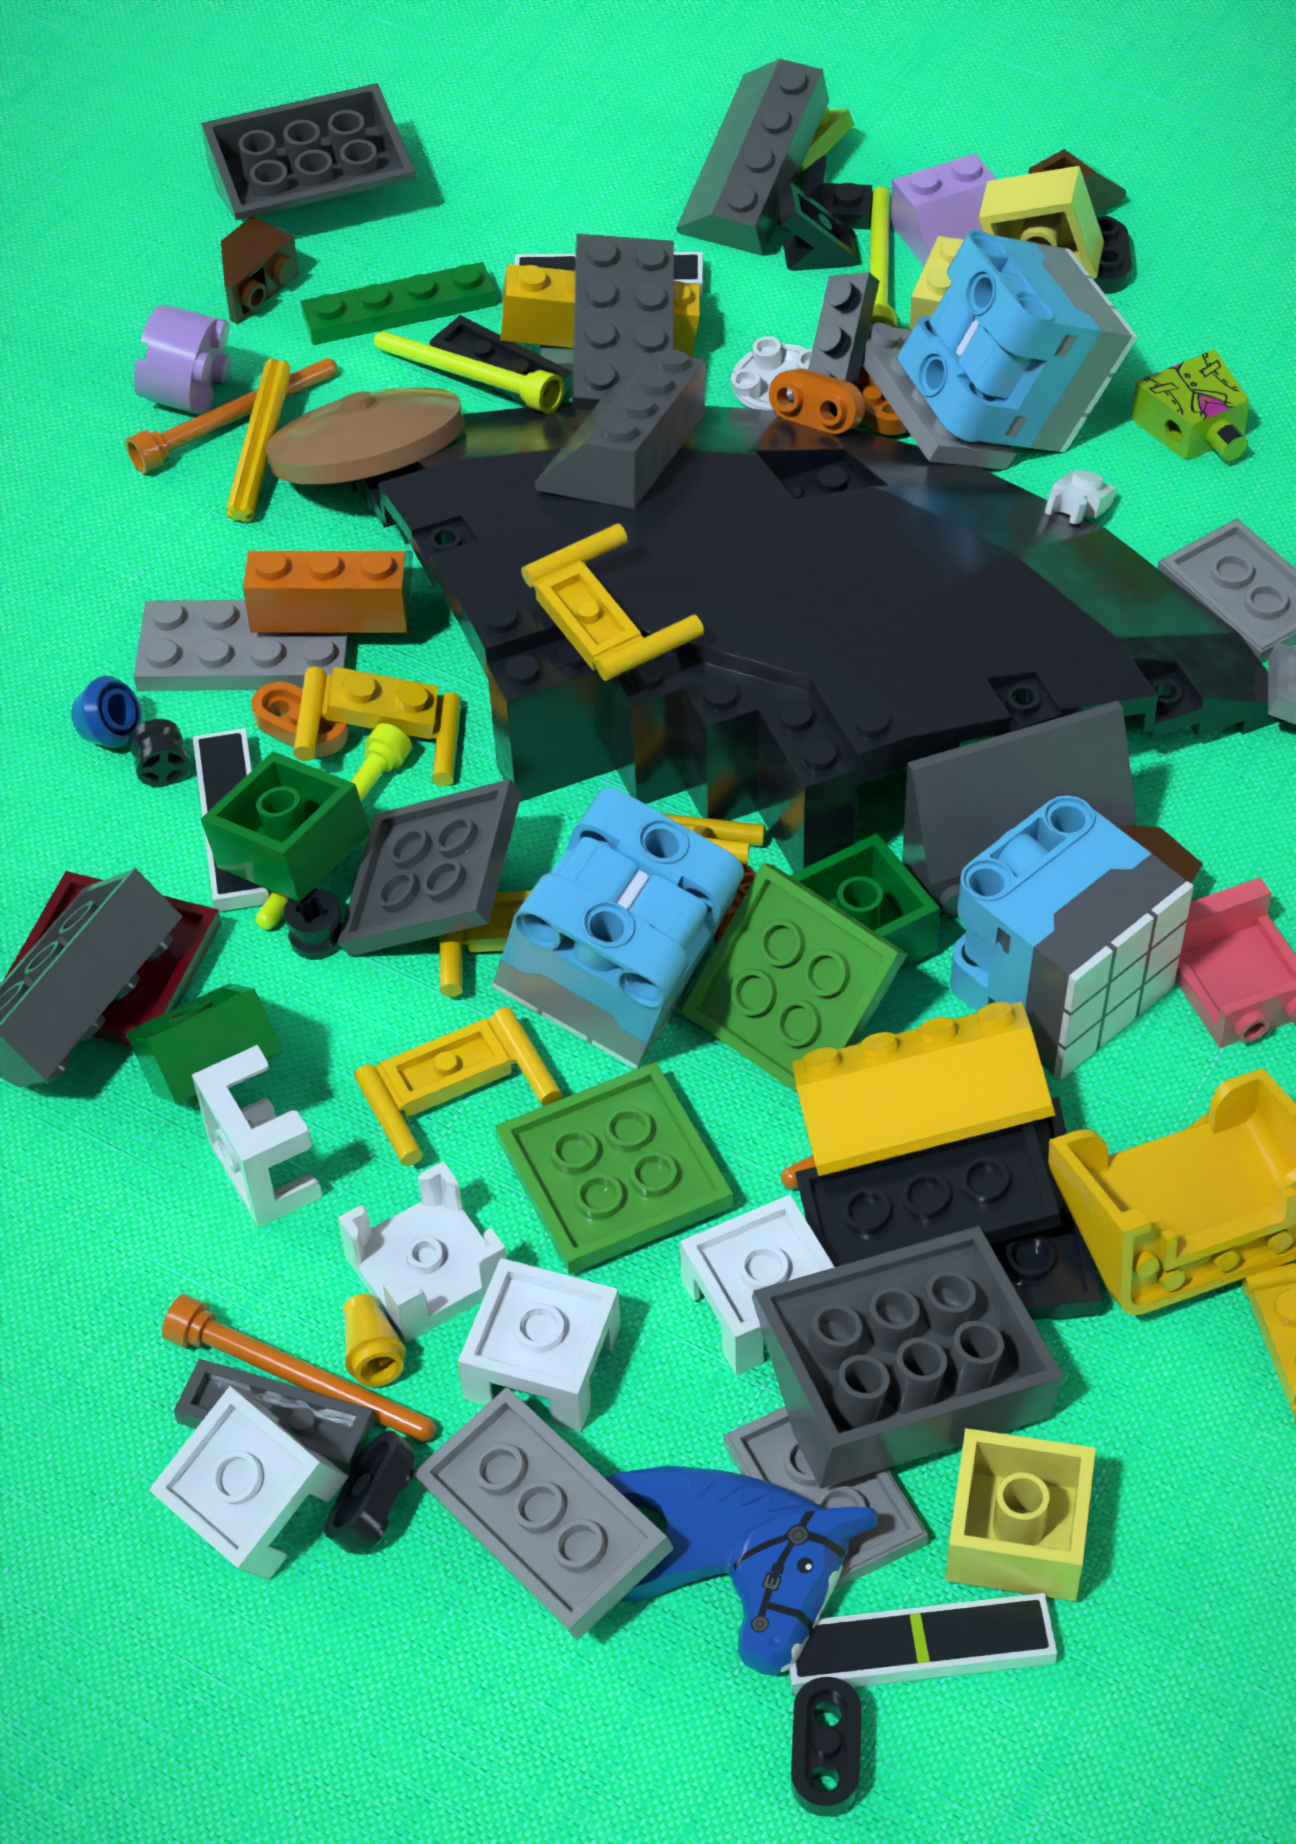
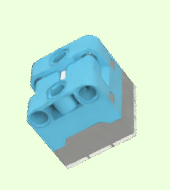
(1016, 344)
(619, 925)

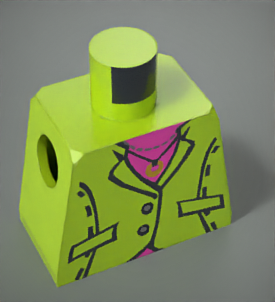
(1194, 408)

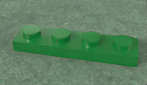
(398, 303)

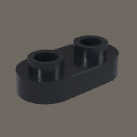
(1115, 259)
(369, 1492)
(824, 1749)

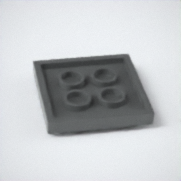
(430, 868)

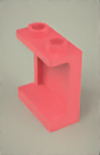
(1237, 965)

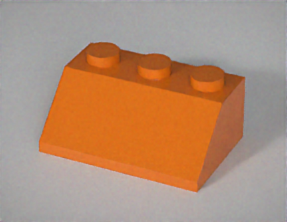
(328, 591)

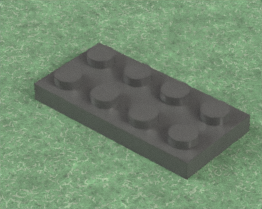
(618, 310)

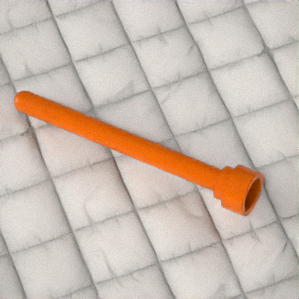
(150, 448)
(191, 1324)

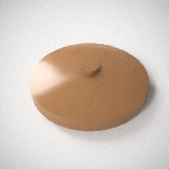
(365, 435)

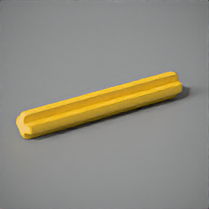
(261, 428)

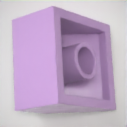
(939, 203)

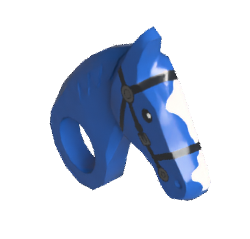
(769, 1540)

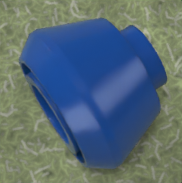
(106, 712)

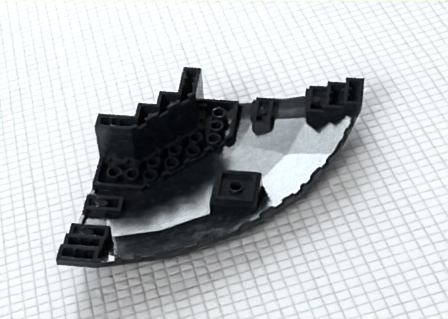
(843, 605)

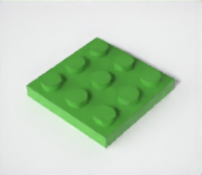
(791, 976)
(613, 1167)

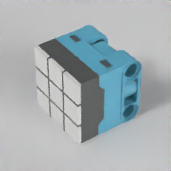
(1070, 927)

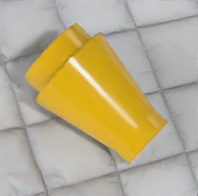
(371, 1344)

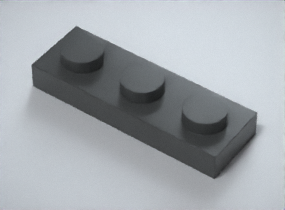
(316, 1420)

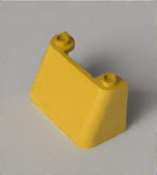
(1189, 1204)

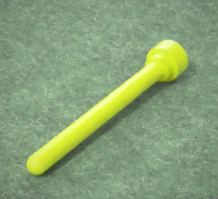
(880, 255)
(539, 389)
(384, 751)

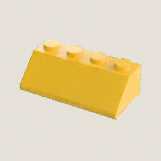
(541, 308)
(921, 1087)

